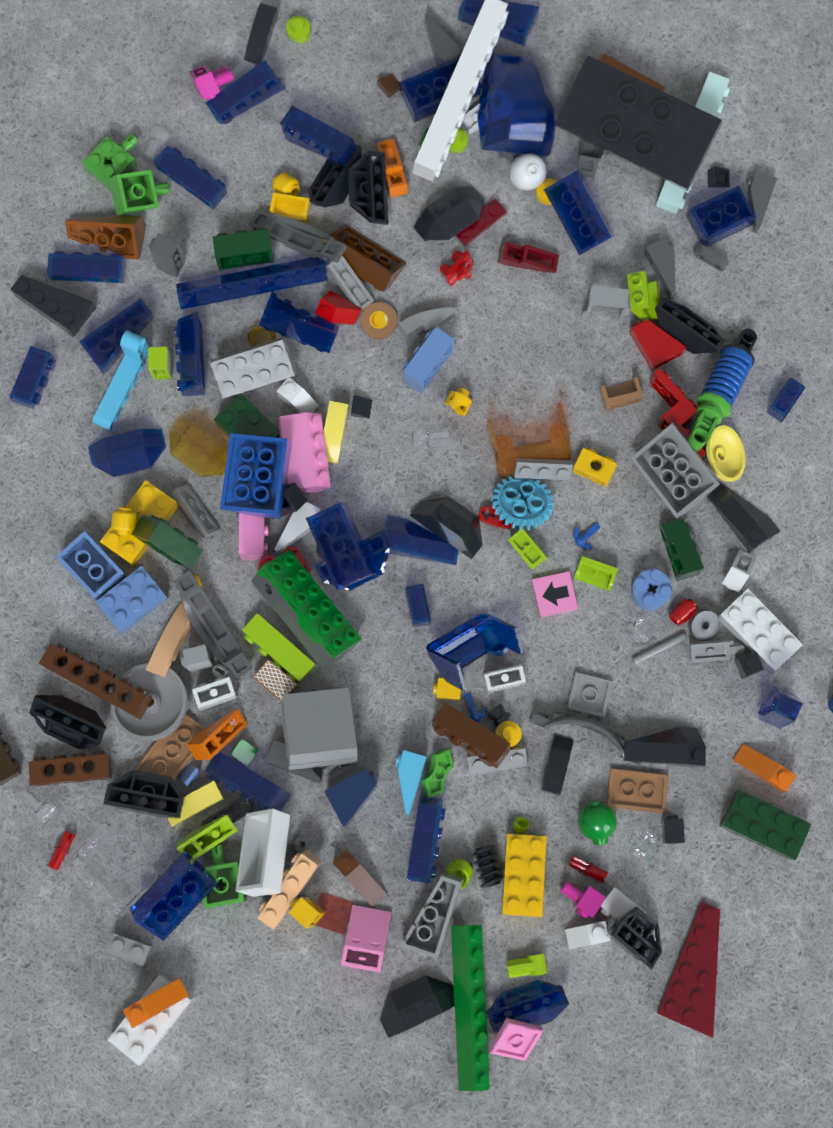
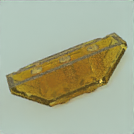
(197, 448)

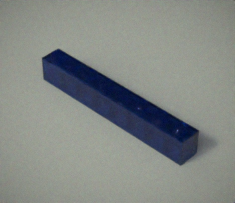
(251, 282)

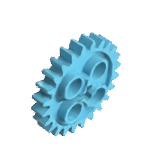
(522, 502)

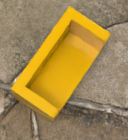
(290, 206)

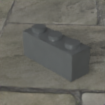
(167, 255)

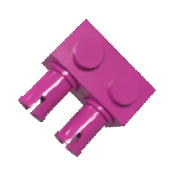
(208, 82)
(586, 901)

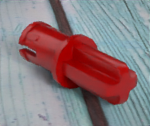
(61, 850)
(588, 869)

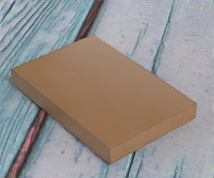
(637, 790)

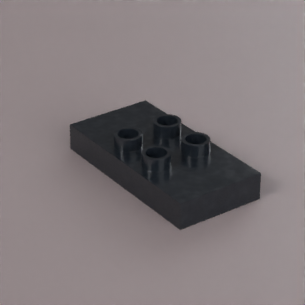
(638, 123)

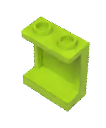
(643, 296)

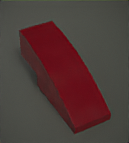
(527, 258)

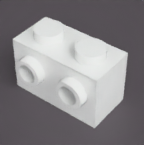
(214, 693)

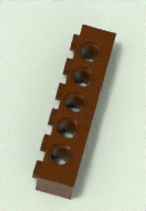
(135, 706)

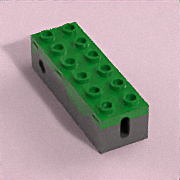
(305, 608)

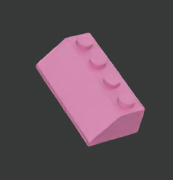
(308, 451)
(252, 537)

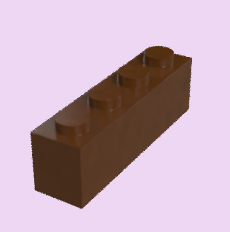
(471, 736)

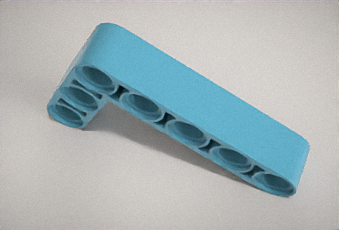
(125, 378)

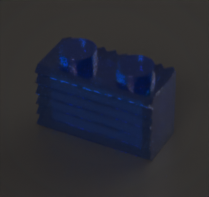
(785, 399)
(417, 605)

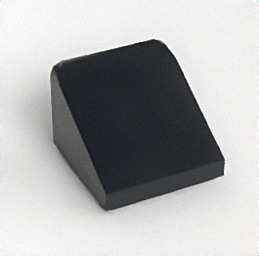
(718, 177)
(361, 407)

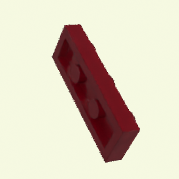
(490, 215)

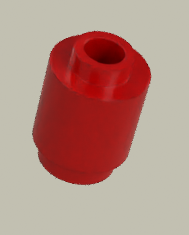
(682, 611)

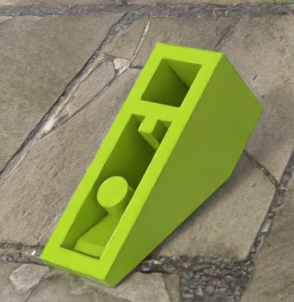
(206, 837)

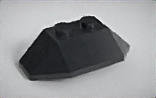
(331, 183)
(369, 187)
(450, 214)
(688, 327)
(451, 523)
(68, 720)
(145, 794)
(637, 936)
(416, 1004)

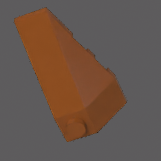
(116, 233)

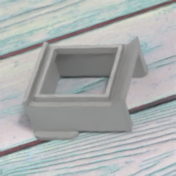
(607, 297)

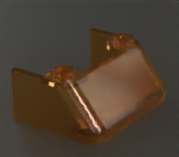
(505, 454)

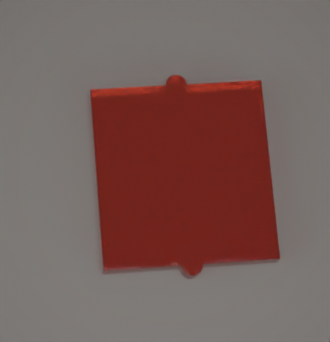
(336, 914)

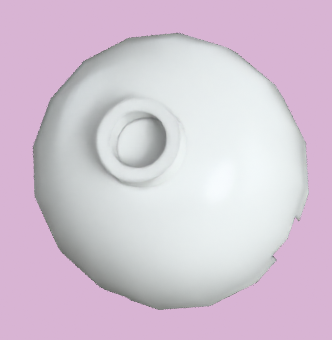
(527, 171)

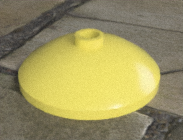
(725, 454)

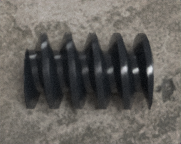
(487, 864)

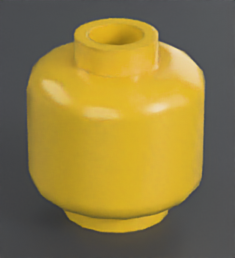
(286, 184)
(123, 520)

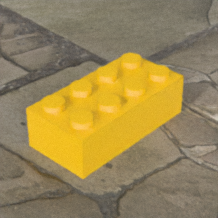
(146, 502)
(524, 875)

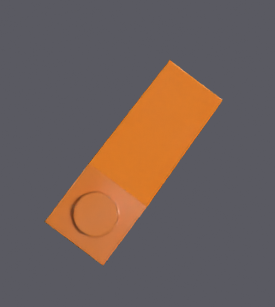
(216, 736)
(765, 768)
(155, 1003)

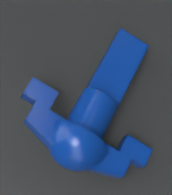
(580, 540)
(473, 710)

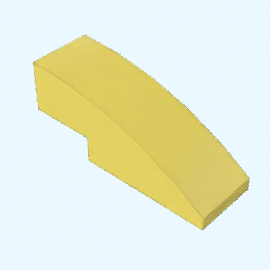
(335, 429)
(198, 802)

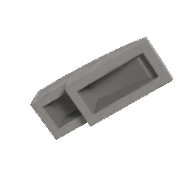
(426, 321)

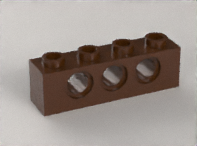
(38, 767)

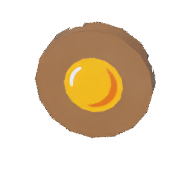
(378, 320)

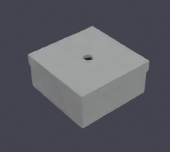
(319, 728)

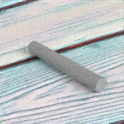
(659, 648)

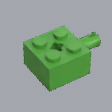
(110, 159)
(144, 188)
(228, 873)

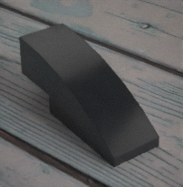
(261, 33)
(557, 765)

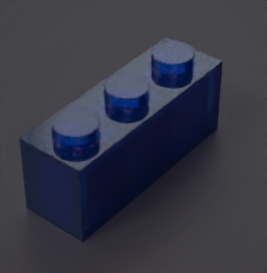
(32, 377)

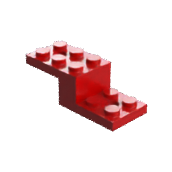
(681, 410)

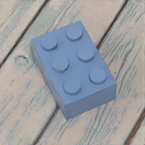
(428, 359)
(90, 566)
(131, 600)

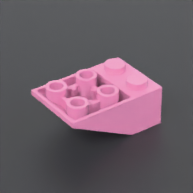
(366, 938)

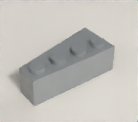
(433, 922)

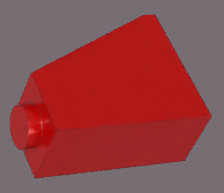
(655, 344)

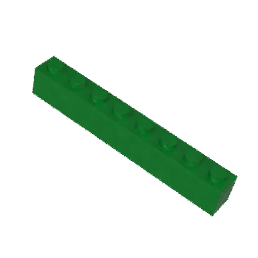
(470, 1008)

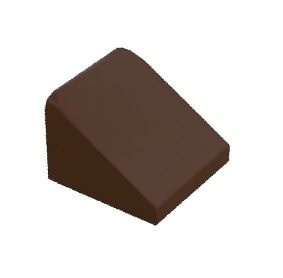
(388, 85)

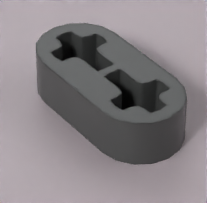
(711, 257)

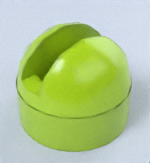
(520, 825)

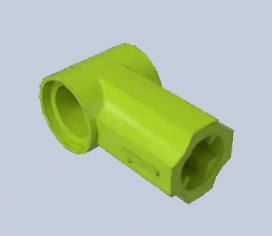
(532, 966)

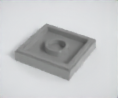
(589, 694)

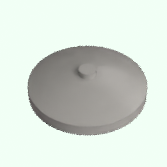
(165, 711)

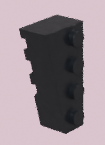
(56, 305)

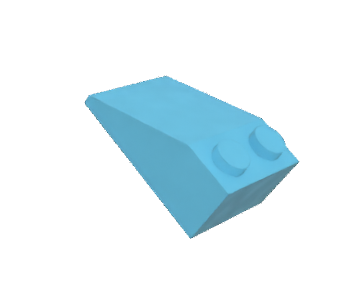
(410, 770)

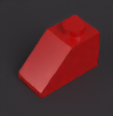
(337, 309)

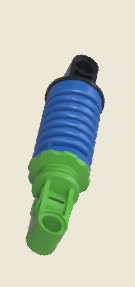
(722, 387)

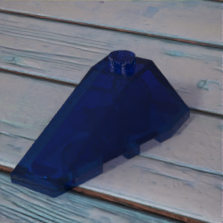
(416, 542)

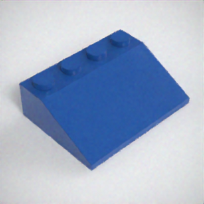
(255, 475)

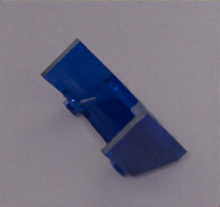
(470, 642)

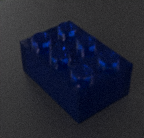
(721, 216)

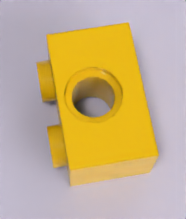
(583, 468)
(306, 911)

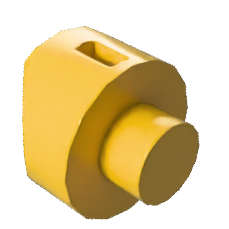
(540, 193)
(458, 400)
(510, 732)

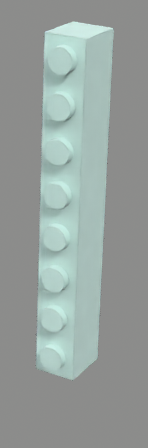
(709, 101)

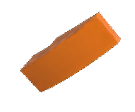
(395, 176)

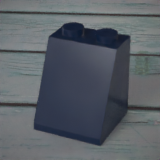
(351, 795)

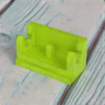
(527, 549)
(596, 573)

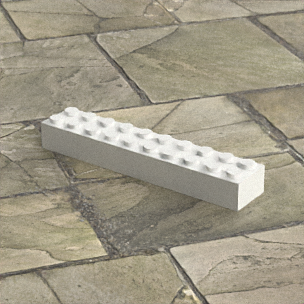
(460, 89)

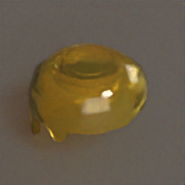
(257, 332)

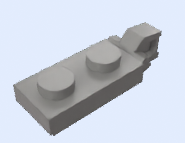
(714, 650)

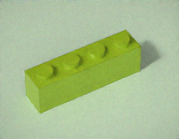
(281, 650)

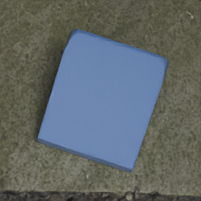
(189, 774)

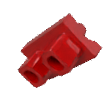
(459, 269)

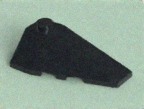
(743, 518)
(670, 747)

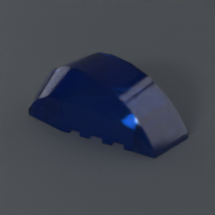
(515, 107)

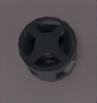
(498, 715)

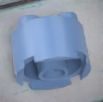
(651, 600)

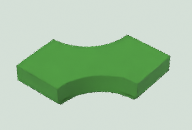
(433, 782)

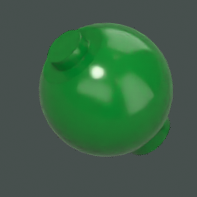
(597, 821)

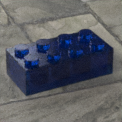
(425, 90)
(341, 546)

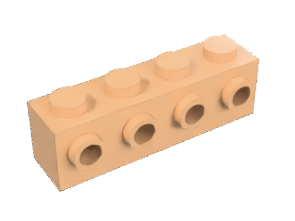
(292, 885)

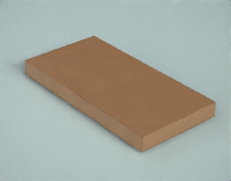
(171, 753)

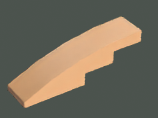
(170, 642)

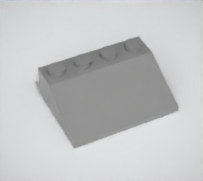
(675, 471)

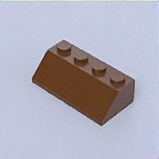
(369, 259)

